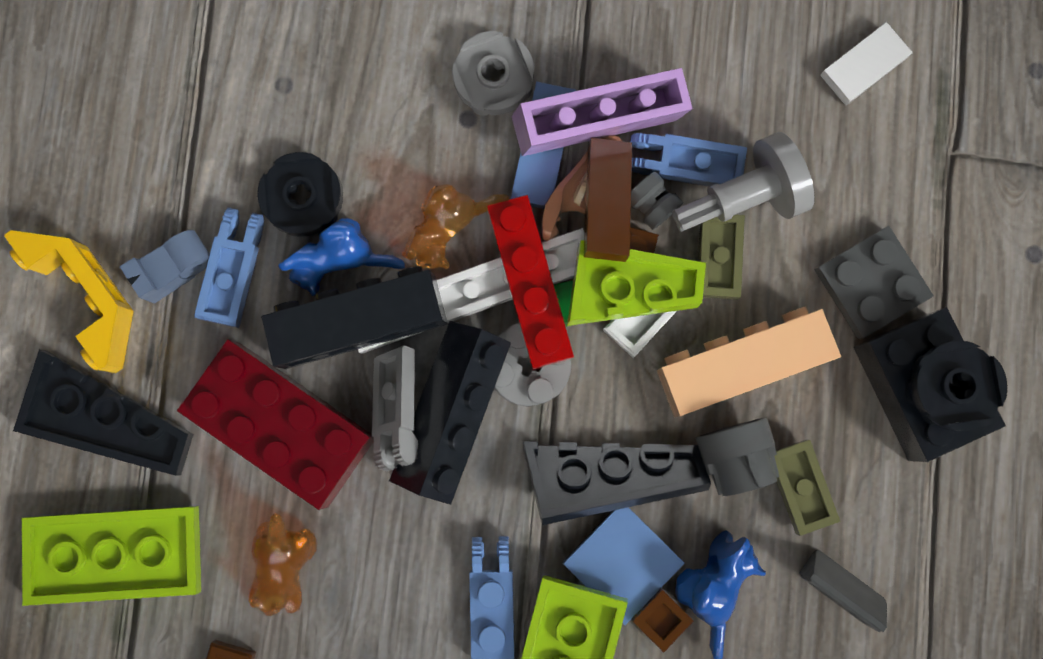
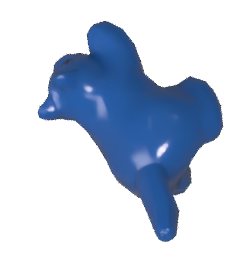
(338, 248)
(715, 589)

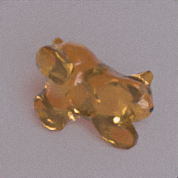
(444, 216)
(278, 562)

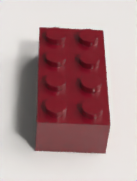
(276, 424)

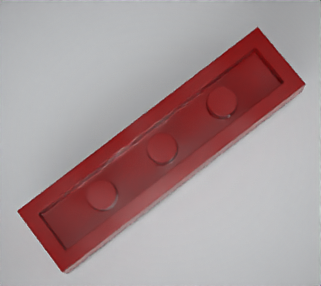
(530, 282)

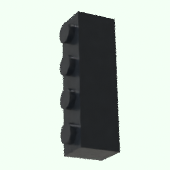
(354, 318)
(452, 410)

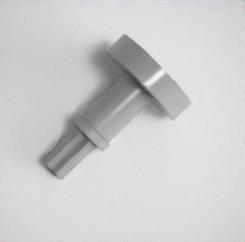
(778, 177)

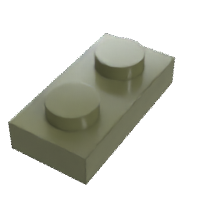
(723, 253)
(804, 488)

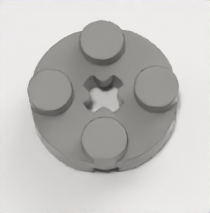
(502, 52)
(531, 389)

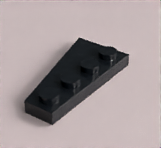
(91, 416)
(593, 480)

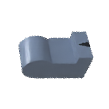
(167, 266)

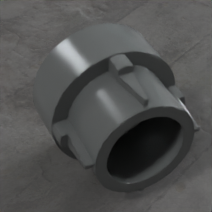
(740, 456)

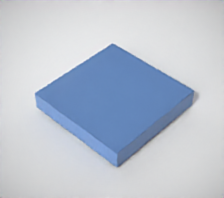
(624, 560)

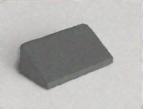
(846, 590)

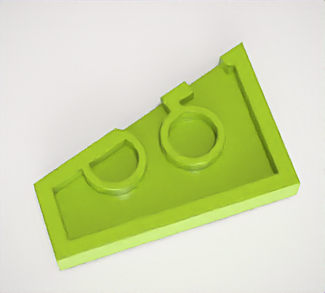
(633, 288)

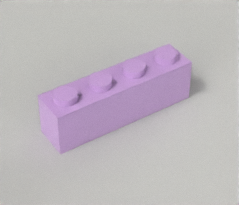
(601, 111)

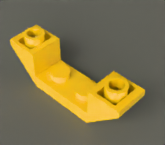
(105, 339)

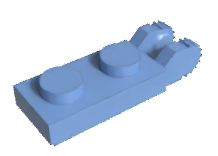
(689, 159)
(229, 271)
(491, 604)

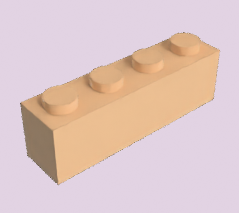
(749, 362)

